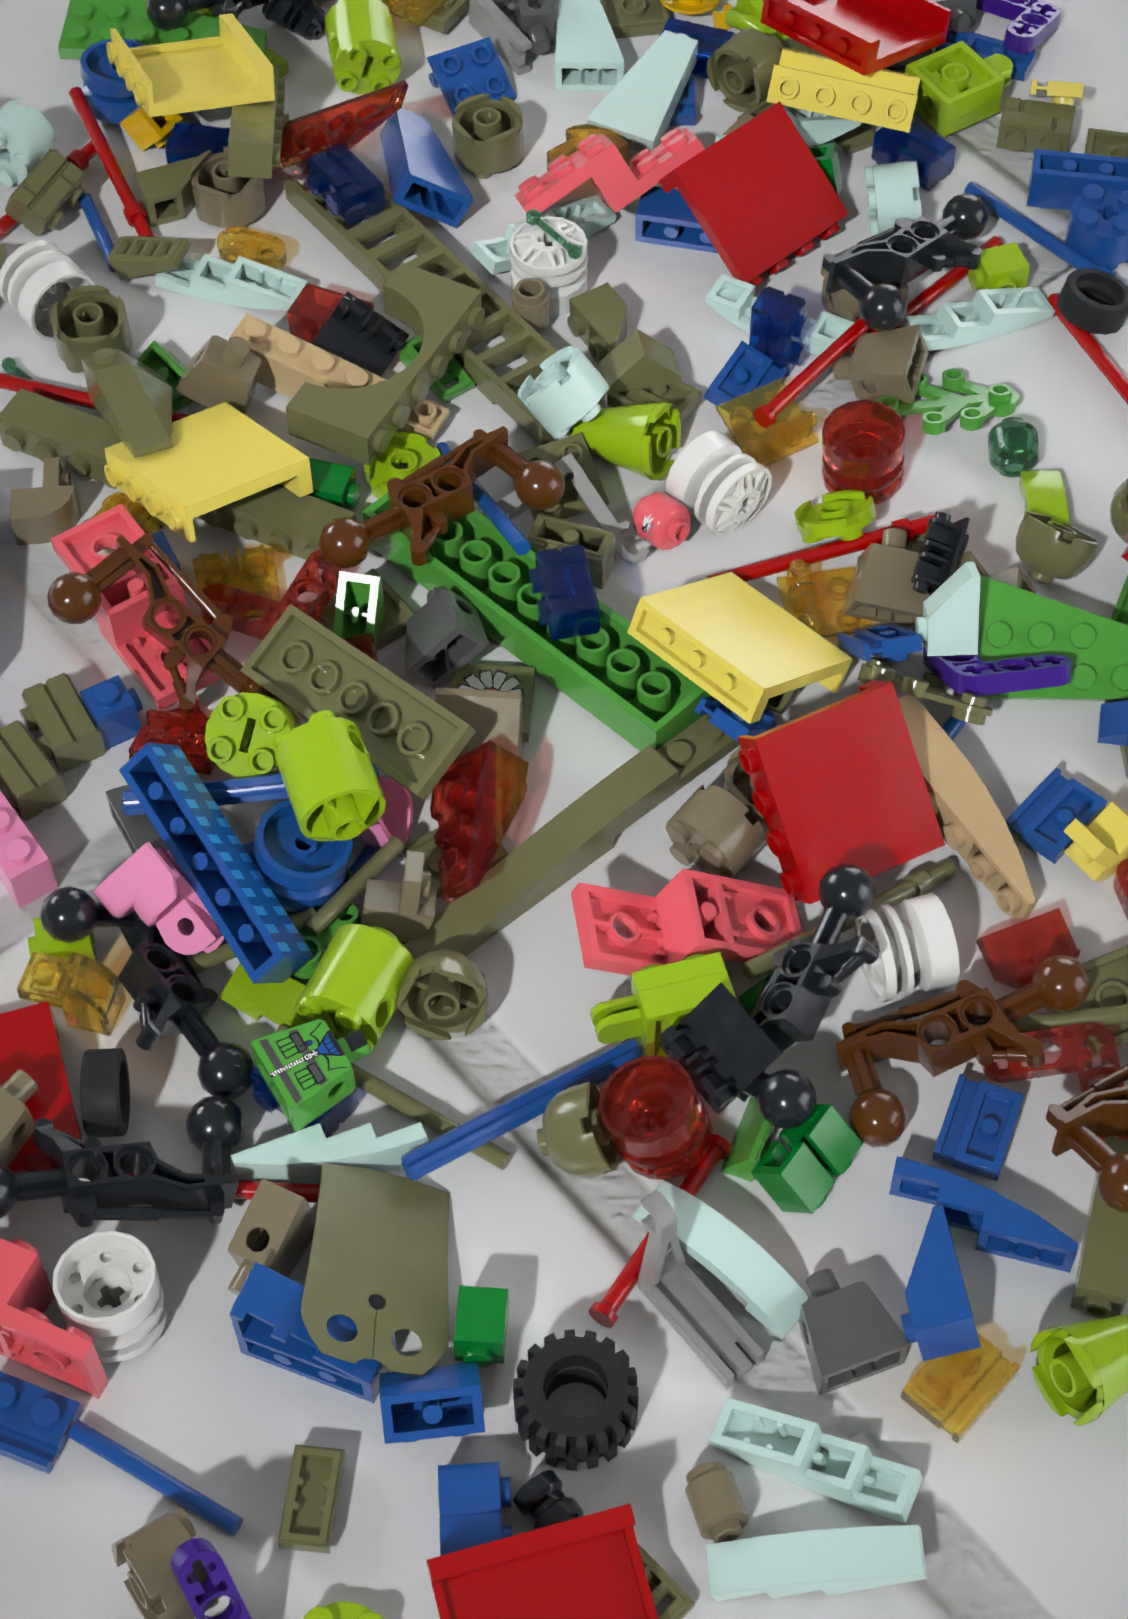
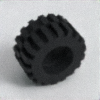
(575, 1361)

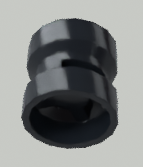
(545, 1501)

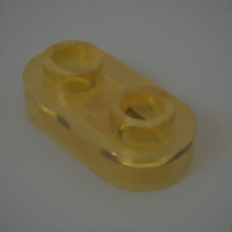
(251, 245)

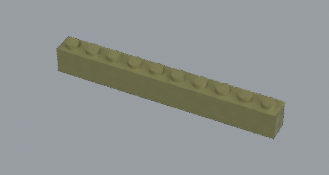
(79, 439)

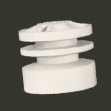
(541, 257)
(36, 279)
(718, 483)
(910, 947)
(111, 1293)

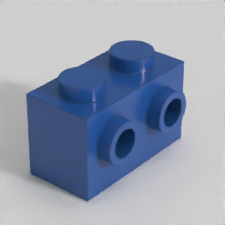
(431, 1405)

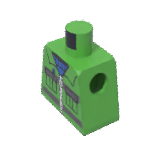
(308, 1068)

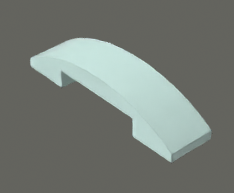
(734, 301)
(735, 1259)

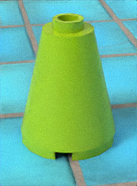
(634, 437)
(1083, 1366)

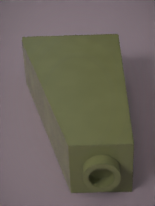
(1103, 1260)

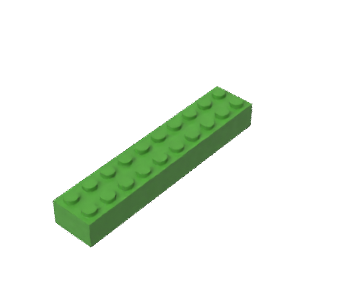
(601, 672)

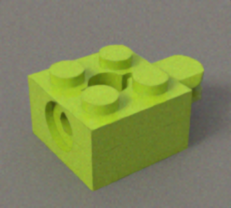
(959, 87)
(659, 999)

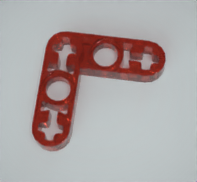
(305, 581)
(1072, 1058)

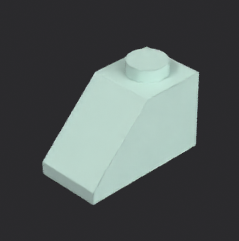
(952, 615)

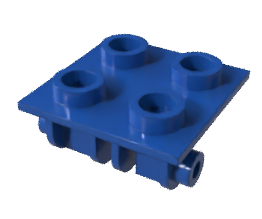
(469, 72)

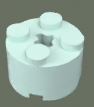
(23, 141)
(893, 194)
(564, 391)

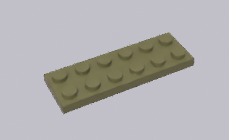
(400, 726)

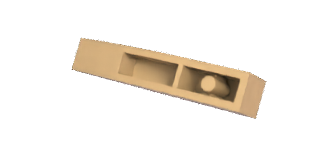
(293, 361)
(968, 813)

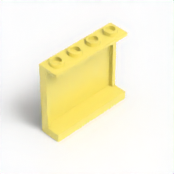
(195, 72)
(835, 90)
(211, 463)
(736, 643)

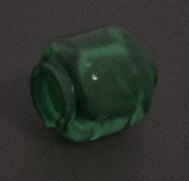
(1013, 446)

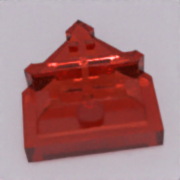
(178, 729)
(1019, 949)

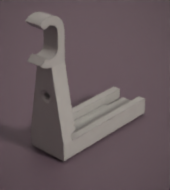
(491, 21)
(573, 472)
(687, 1300)

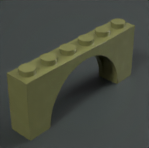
(365, 418)

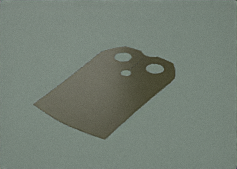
(384, 1240)

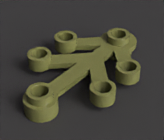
(966, 707)

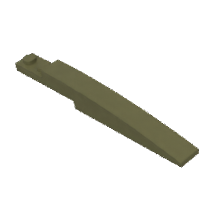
(574, 839)

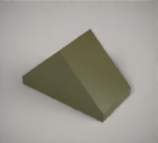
(639, 364)

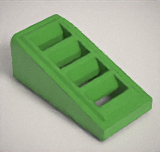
(456, 372)

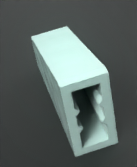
(586, 48)
(648, 93)

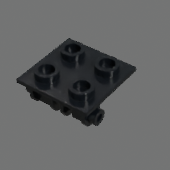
(297, 16)
(361, 335)
(944, 546)
(720, 1047)

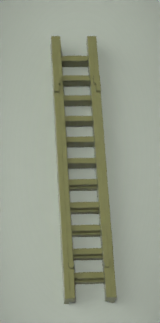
(437, 258)

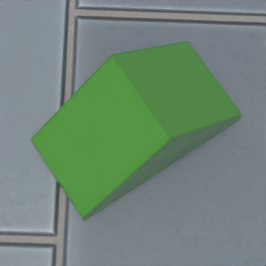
(359, 605)

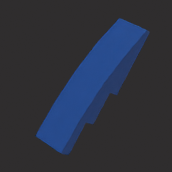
(1002, 1224)

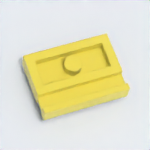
(1061, 92)

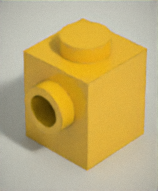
(147, 130)

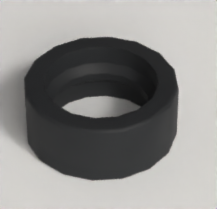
(1079, 309)
(105, 1092)

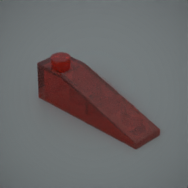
(337, 124)
(473, 813)

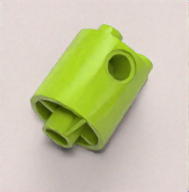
(362, 45)
(243, 733)
(329, 778)
(356, 982)

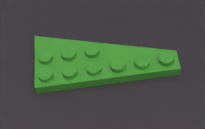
(92, 19)
(1028, 624)

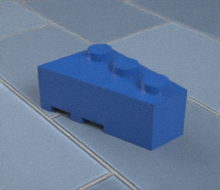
(272, 1330)

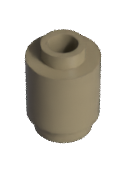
(531, 302)
(716, 1502)

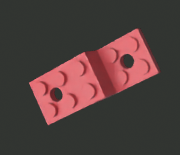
(608, 171)
(127, 603)
(686, 918)
(27, 1332)

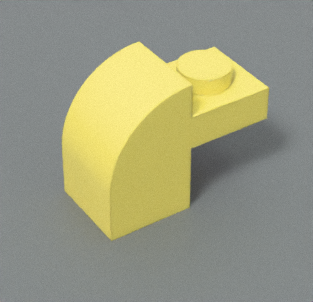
(1101, 844)

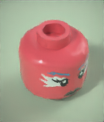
(661, 521)

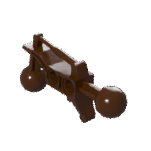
(439, 495)
(77, 599)
(878, 1114)
(1093, 1115)

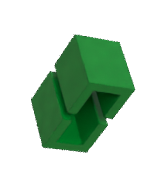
(819, 1151)

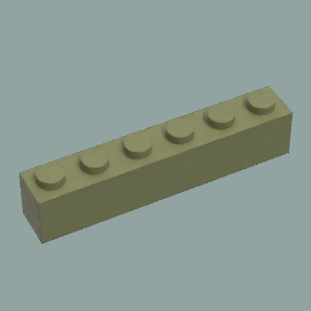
(257, 135)

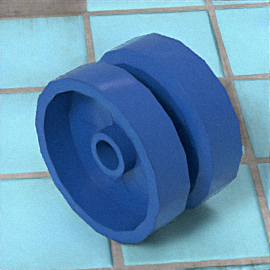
(103, 86)
(297, 868)

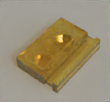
(960, 1387)

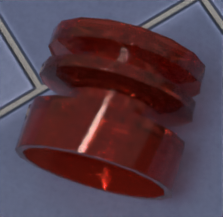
(864, 449)
(656, 1117)

